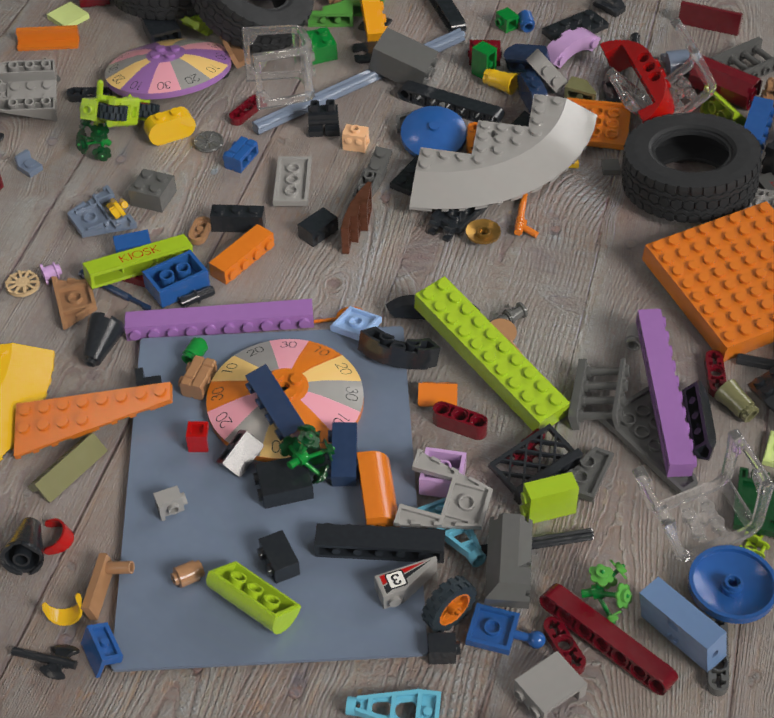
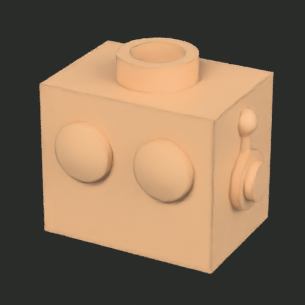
(355, 138)

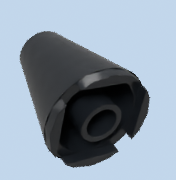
(100, 337)
(24, 548)

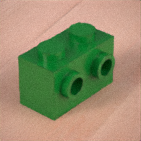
(483, 57)

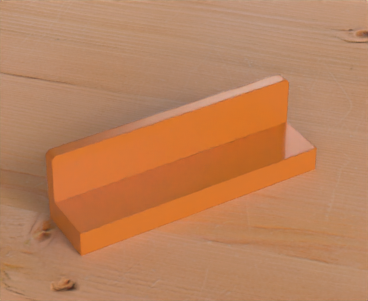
(48, 38)

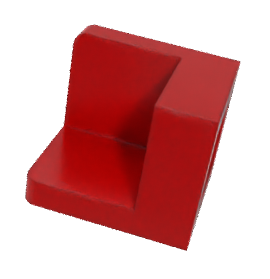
(197, 436)

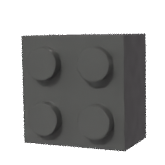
(152, 190)

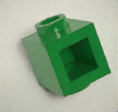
(507, 20)

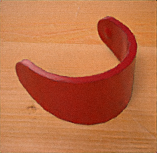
(65, 540)

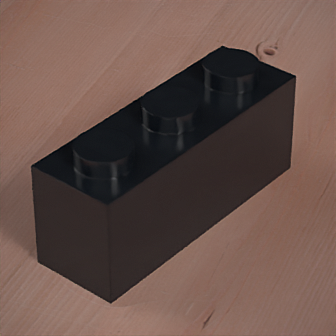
(236, 217)

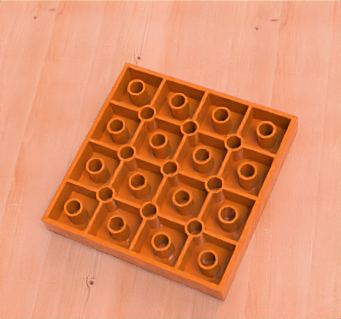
(722, 278)

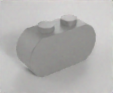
(547, 70)

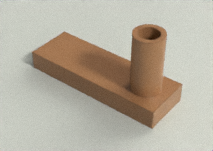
(100, 582)

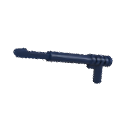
(120, 293)

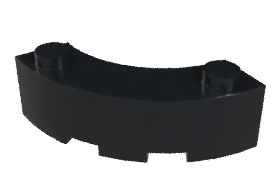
(407, 355)

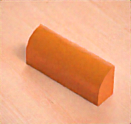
(377, 488)

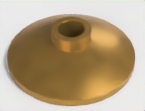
(483, 231)

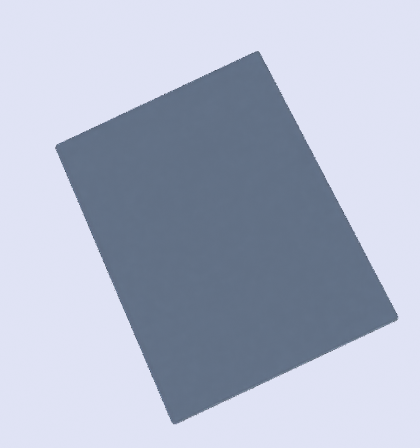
(222, 523)

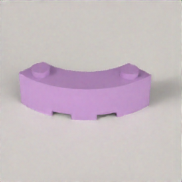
(571, 43)

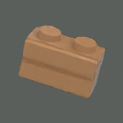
(197, 377)

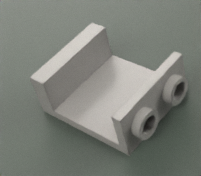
(548, 685)

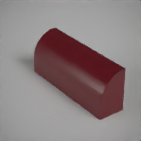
(710, 18)

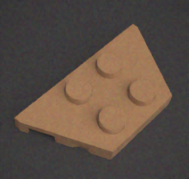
(74, 300)

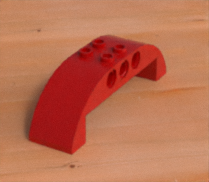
(626, 53)

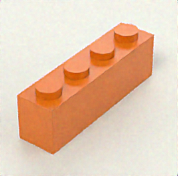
(241, 254)

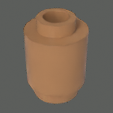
(187, 573)

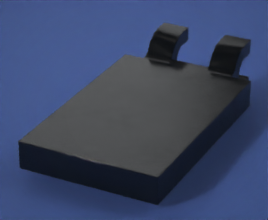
(452, 221)

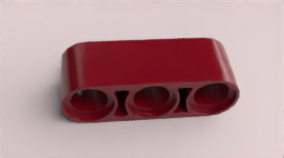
(460, 420)

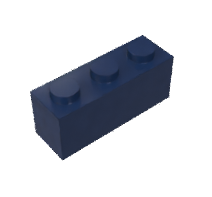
(344, 464)

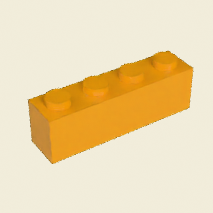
(373, 19)

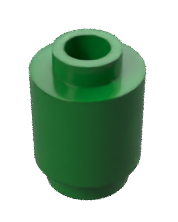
(196, 346)

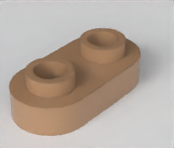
(200, 230)

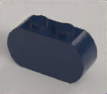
(516, 56)
(528, 85)

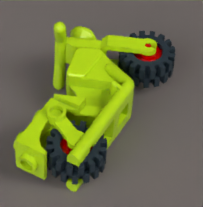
(114, 110)

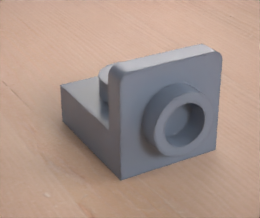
(27, 164)

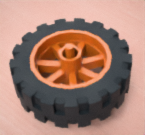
(449, 604)

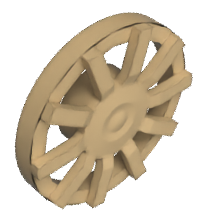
(22, 284)

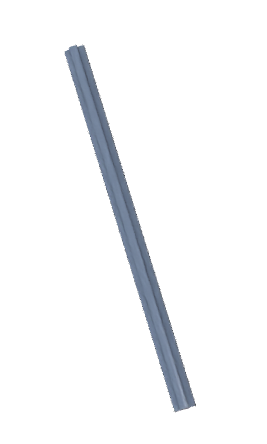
(344, 87)

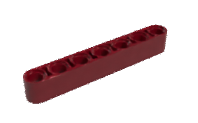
(609, 639)

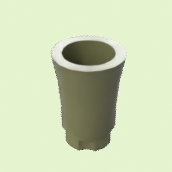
(736, 400)

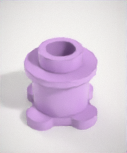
(50, 271)

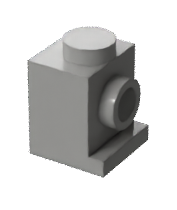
(169, 501)

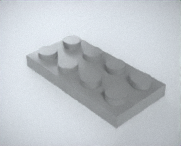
(292, 181)

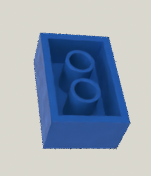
(175, 278)

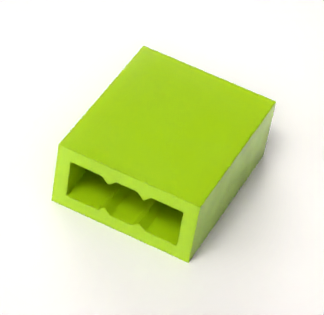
(549, 497)

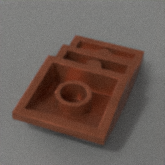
(356, 217)

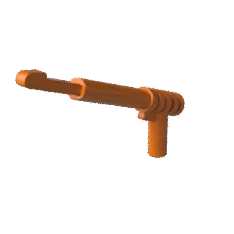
(521, 223)

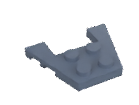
(93, 220)

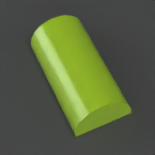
(253, 596)

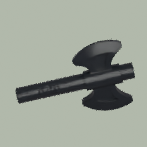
(55, 662)

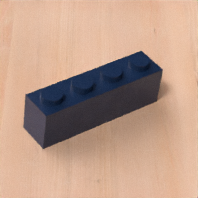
(274, 401)

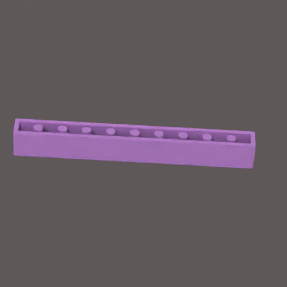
(219, 319)
(664, 394)

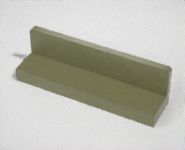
(68, 467)

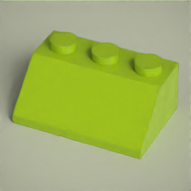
(720, 107)

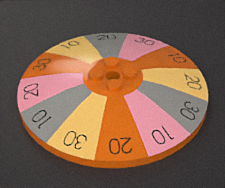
(319, 386)

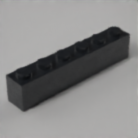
(379, 542)

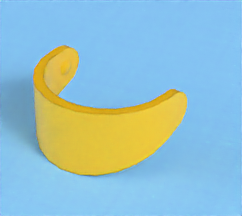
(66, 616)

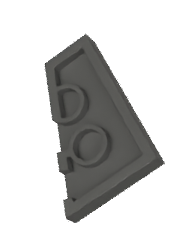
(591, 472)

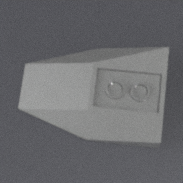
(29, 88)

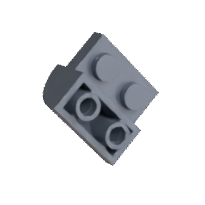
(674, 59)

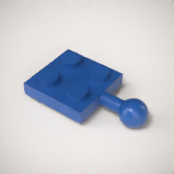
(496, 629)

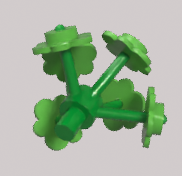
(605, 578)

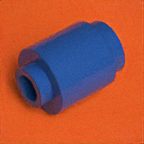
(526, 21)

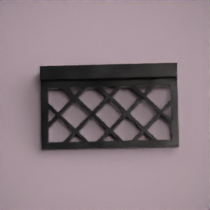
(558, 467)

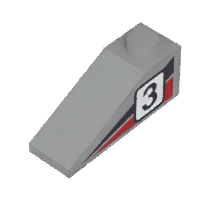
(401, 583)

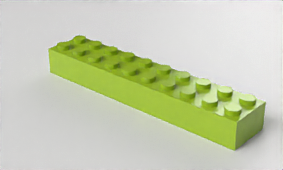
(491, 355)

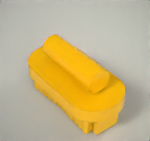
(116, 208)

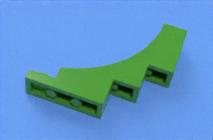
(336, 14)

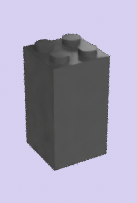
(403, 58)

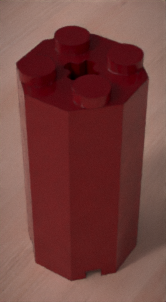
(731, 83)

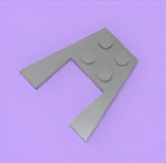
(464, 505)

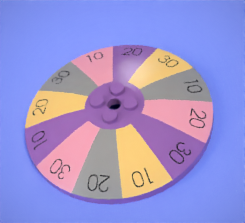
(168, 68)

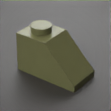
(579, 89)

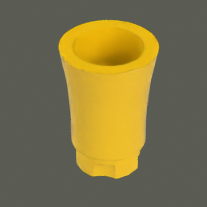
(501, 80)

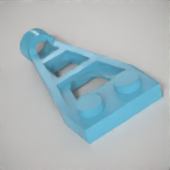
(470, 549)
(426, 703)

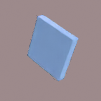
(353, 321)

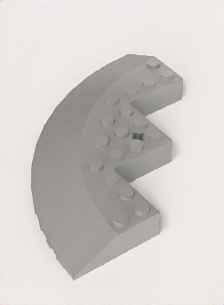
(504, 158)

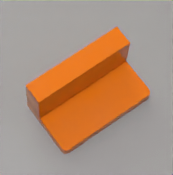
(434, 392)

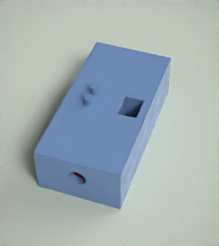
(683, 624)

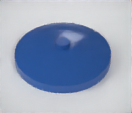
(434, 129)
(732, 584)

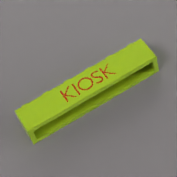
(133, 261)

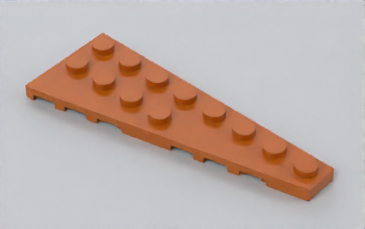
(68, 417)

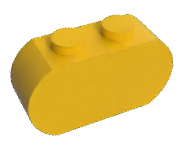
(169, 125)

